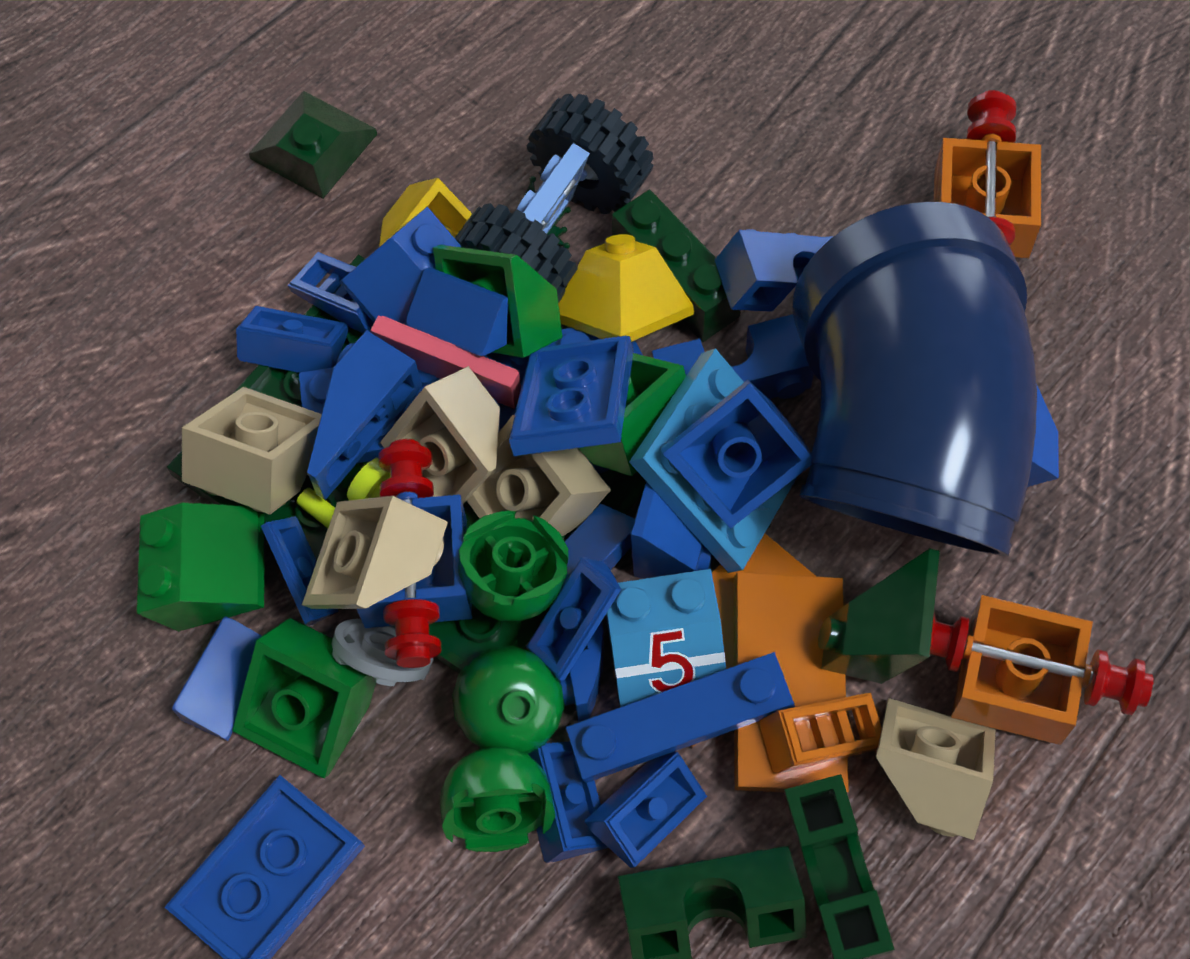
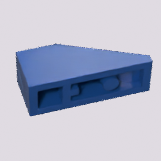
(362, 399)

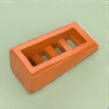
(790, 743)

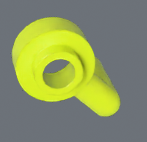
(363, 486)

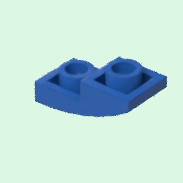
(585, 677)

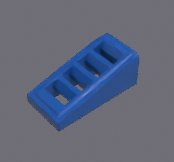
(337, 304)

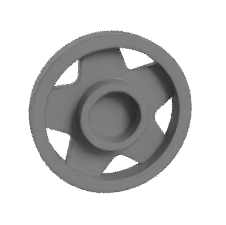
(365, 652)

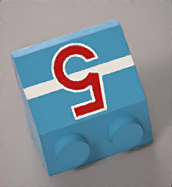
(664, 634)

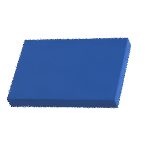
(573, 396)
(265, 875)

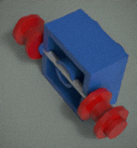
(438, 595)

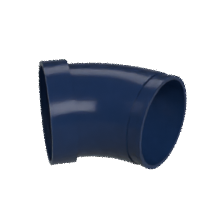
(921, 375)

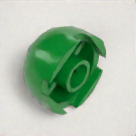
(512, 565)
(508, 700)
(496, 800)

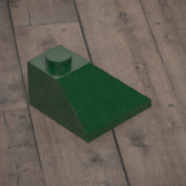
(313, 144)
(884, 626)

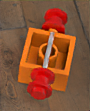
(993, 171)
(1029, 669)

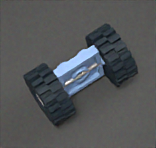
(582, 158)

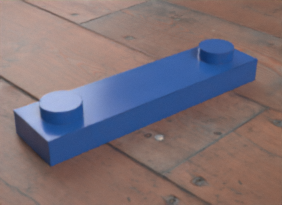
(679, 717)

